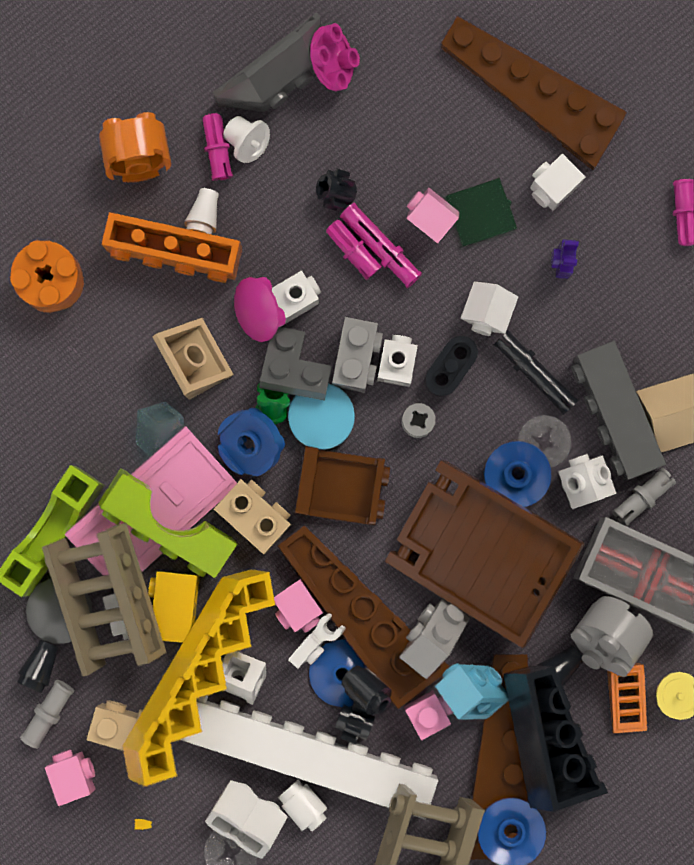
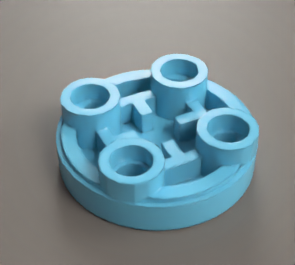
(322, 422)

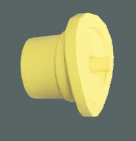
(676, 695)

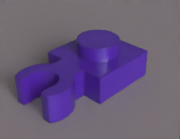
(564, 258)

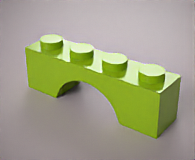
(66, 507)
(202, 546)

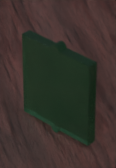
(482, 212)

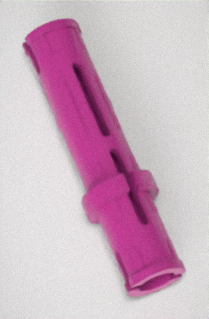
(408, 272)

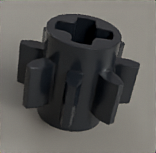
(336, 189)
(354, 723)

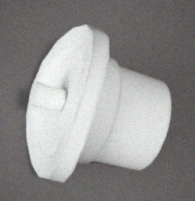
(247, 138)

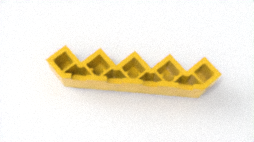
(194, 674)

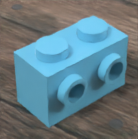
(472, 691)

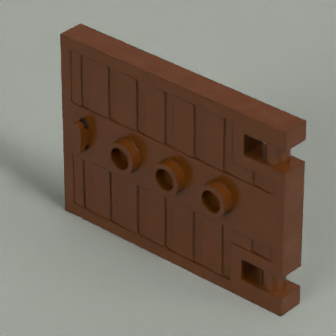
(485, 553)

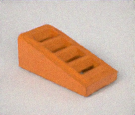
(640, 699)

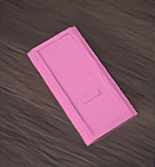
(184, 489)

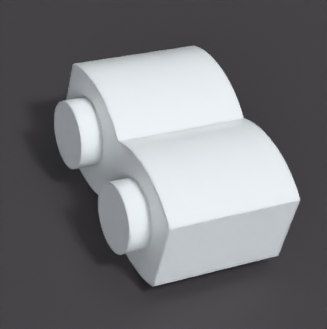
(246, 819)

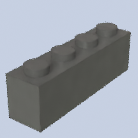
(618, 411)

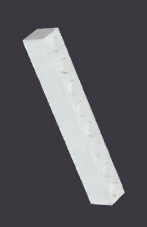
(308, 756)

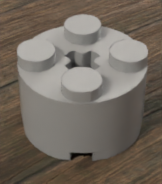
(612, 636)

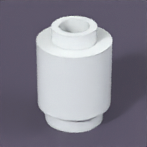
(303, 806)

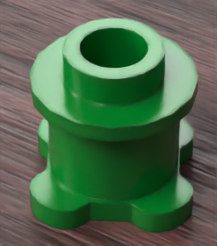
(273, 404)

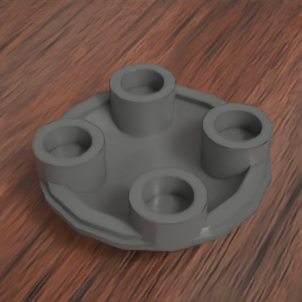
(46, 614)

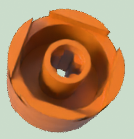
(134, 147)
(43, 258)

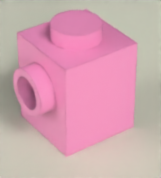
(431, 214)
(297, 608)
(428, 714)
(70, 776)

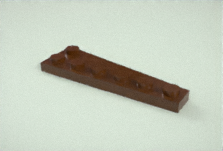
(554, 102)
(369, 624)
(499, 763)

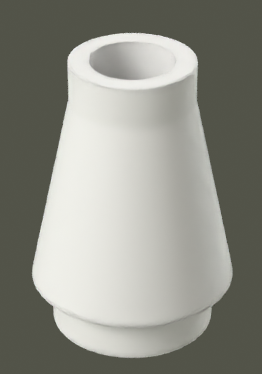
(204, 212)

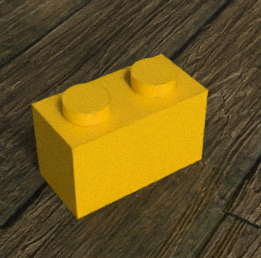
(174, 603)

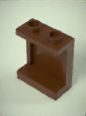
(342, 486)

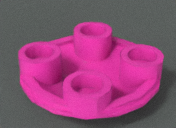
(333, 57)
(258, 309)

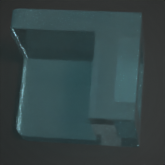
(157, 426)

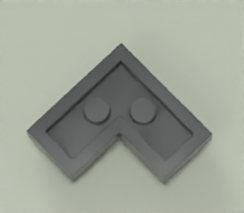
(287, 373)

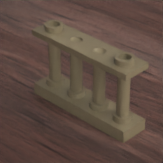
(130, 591)
(455, 850)

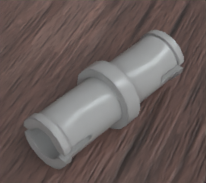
(644, 497)
(47, 714)

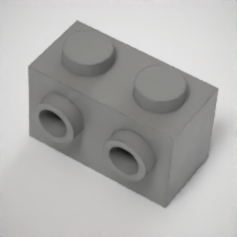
(354, 356)
(434, 637)

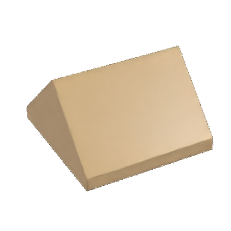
(193, 357)
(670, 411)

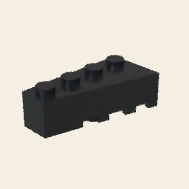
(549, 742)

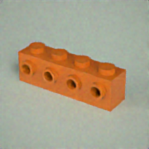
(171, 246)

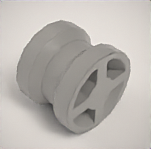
(413, 423)

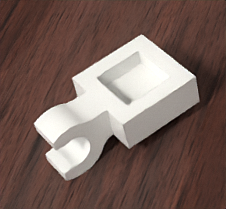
(311, 647)

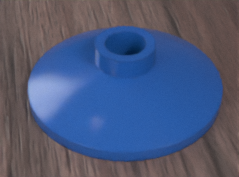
(533, 462)
(323, 672)
(529, 837)

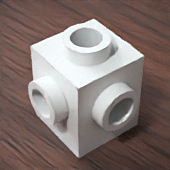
(586, 480)

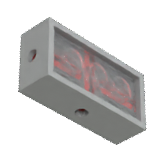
(640, 572)

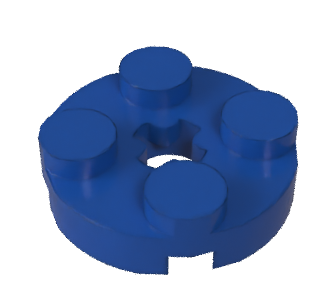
(264, 434)

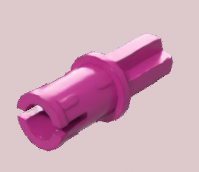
(217, 147)
(684, 210)
(353, 249)

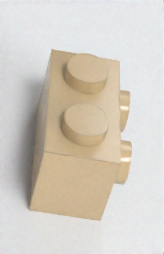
(253, 515)
(112, 724)

